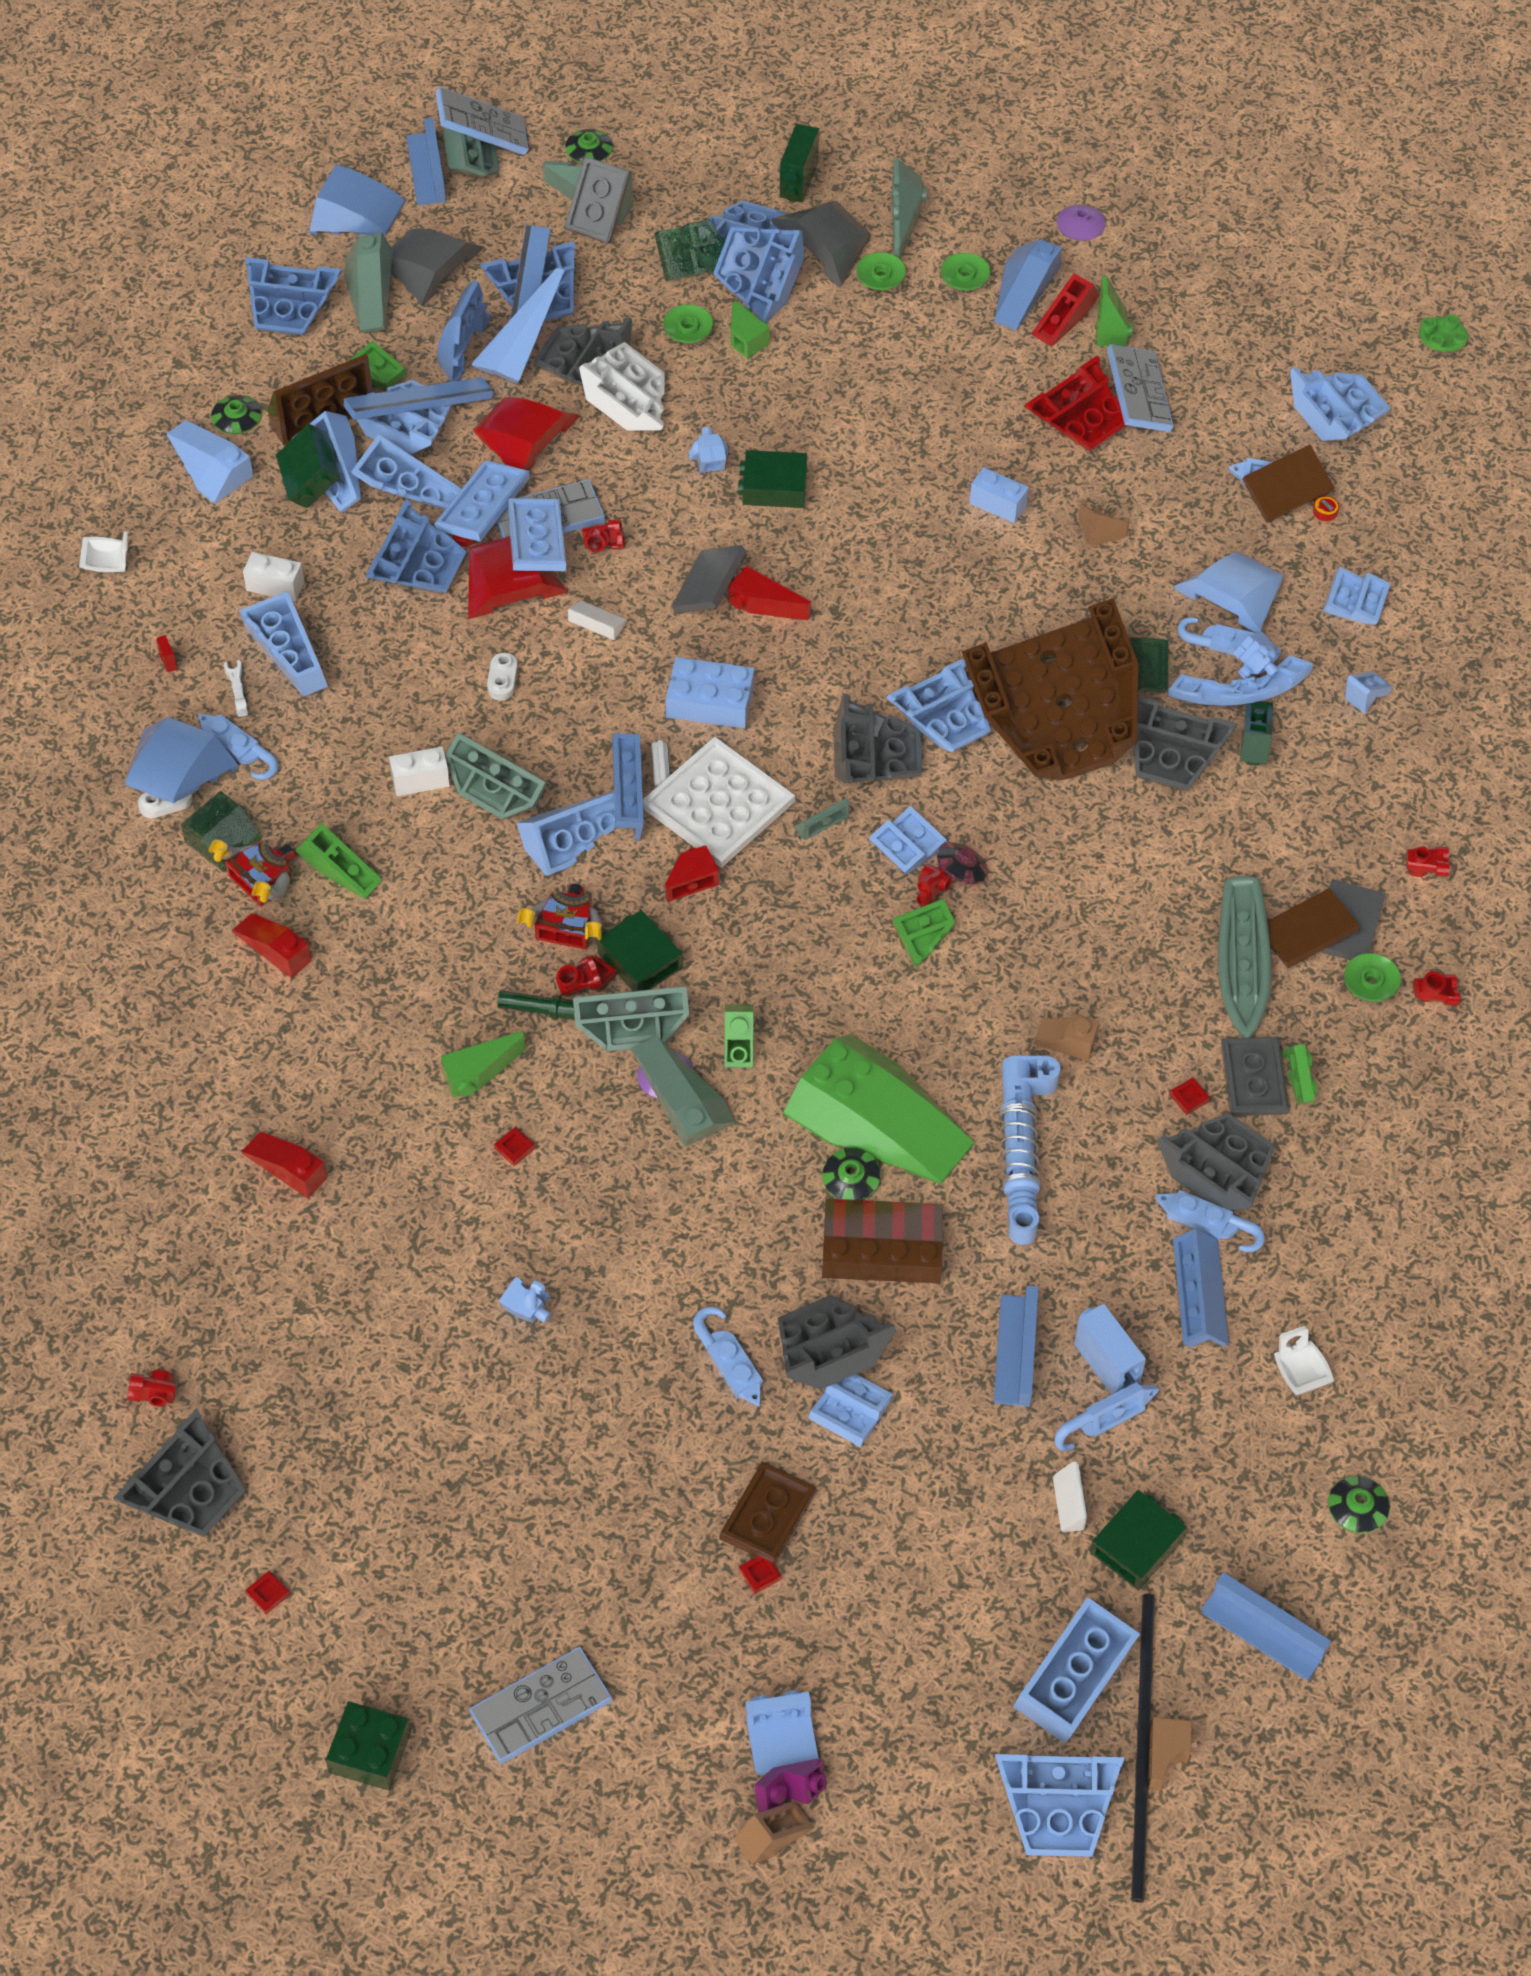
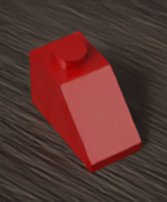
(691, 874)

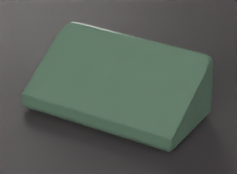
(823, 819)

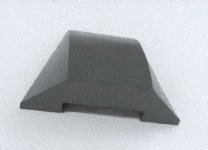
(830, 235)
(426, 258)
(580, 344)
(874, 745)
(1176, 745)
(1219, 1161)
(830, 1342)
(185, 1481)

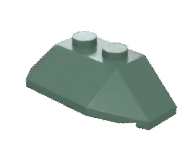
(470, 154)
(492, 778)
(631, 1017)

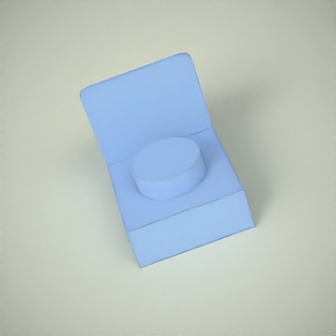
(1364, 688)

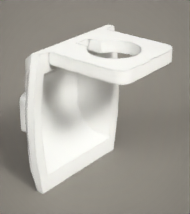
(104, 554)
(1302, 1364)

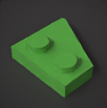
(383, 368)
(924, 929)
(1299, 1076)

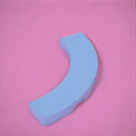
(1241, 691)

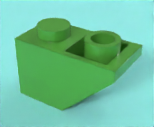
(747, 331)
(739, 1035)

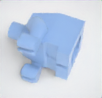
(710, 451)
(1257, 655)
(525, 1302)

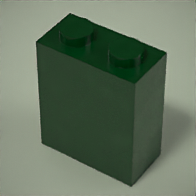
(799, 162)
(308, 466)
(773, 479)
(640, 952)
(1138, 1539)

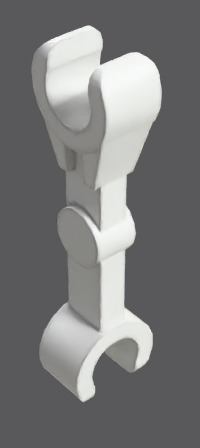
(235, 676)

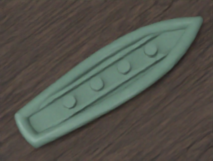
(1244, 953)

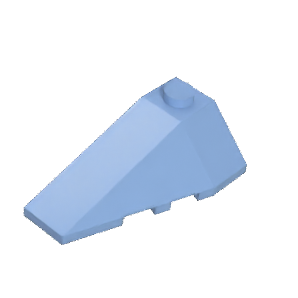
(210, 460)
(399, 473)
(346, 489)
(563, 833)

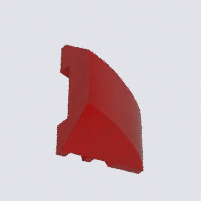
(1081, 407)
(522, 429)
(497, 584)

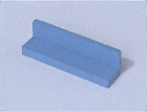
(426, 165)
(627, 782)
(1200, 1288)
(1016, 1348)
(1266, 1626)

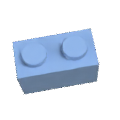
(999, 495)

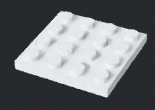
(718, 801)

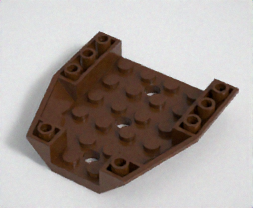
(1091, 668)

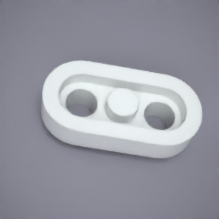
(502, 674)
(160, 806)

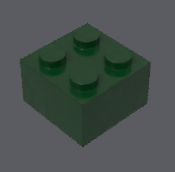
(368, 1745)

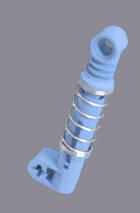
(1018, 1117)

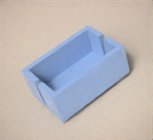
(710, 692)

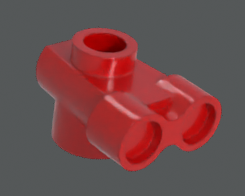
(604, 535)
(1425, 860)
(931, 883)
(575, 979)
(1437, 988)
(155, 1389)

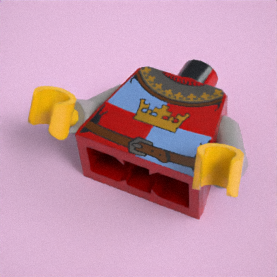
(256, 868)
(564, 918)

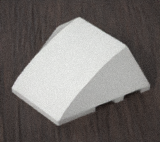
(625, 388)

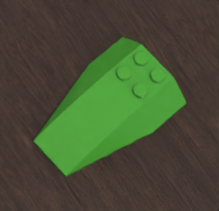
(872, 1104)

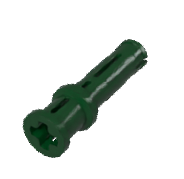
(554, 1007)

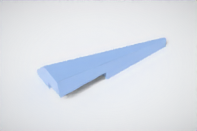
(513, 344)

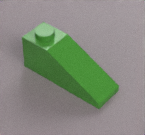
(1112, 317)
(336, 861)
(477, 1065)

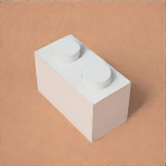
(273, 575)
(419, 771)

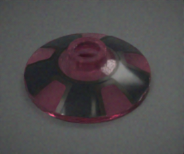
(962, 863)

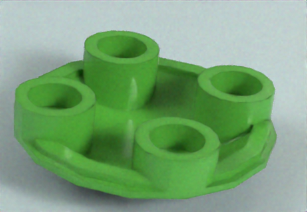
(1443, 333)

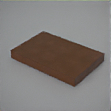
(1288, 483)
(1310, 928)
(767, 1513)

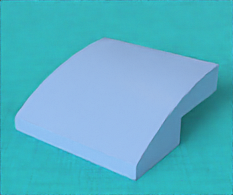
(1356, 596)
(908, 840)
(851, 1408)

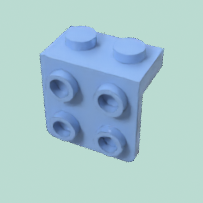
(780, 1730)

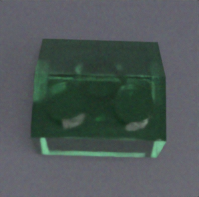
(219, 820)

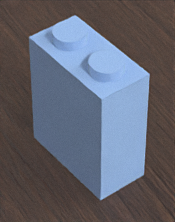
(1108, 1349)

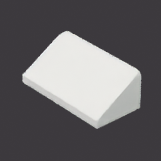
(596, 619)
(1070, 1498)

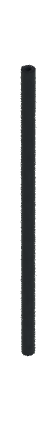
(1143, 1748)

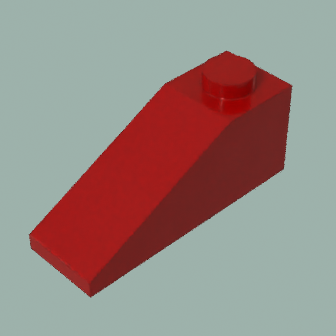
(1066, 310)
(766, 597)
(275, 943)
(287, 1162)

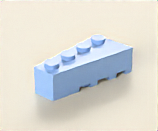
(282, 636)

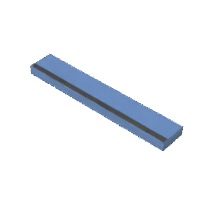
(530, 266)
(417, 398)

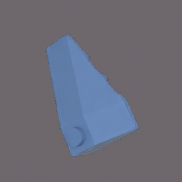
(1025, 279)

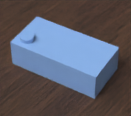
(1076, 1670)

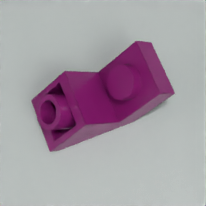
(793, 1781)

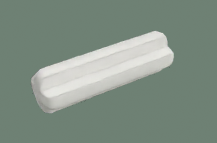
(660, 762)

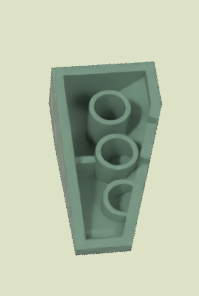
(565, 176)
(906, 204)
(368, 280)
(685, 1097)

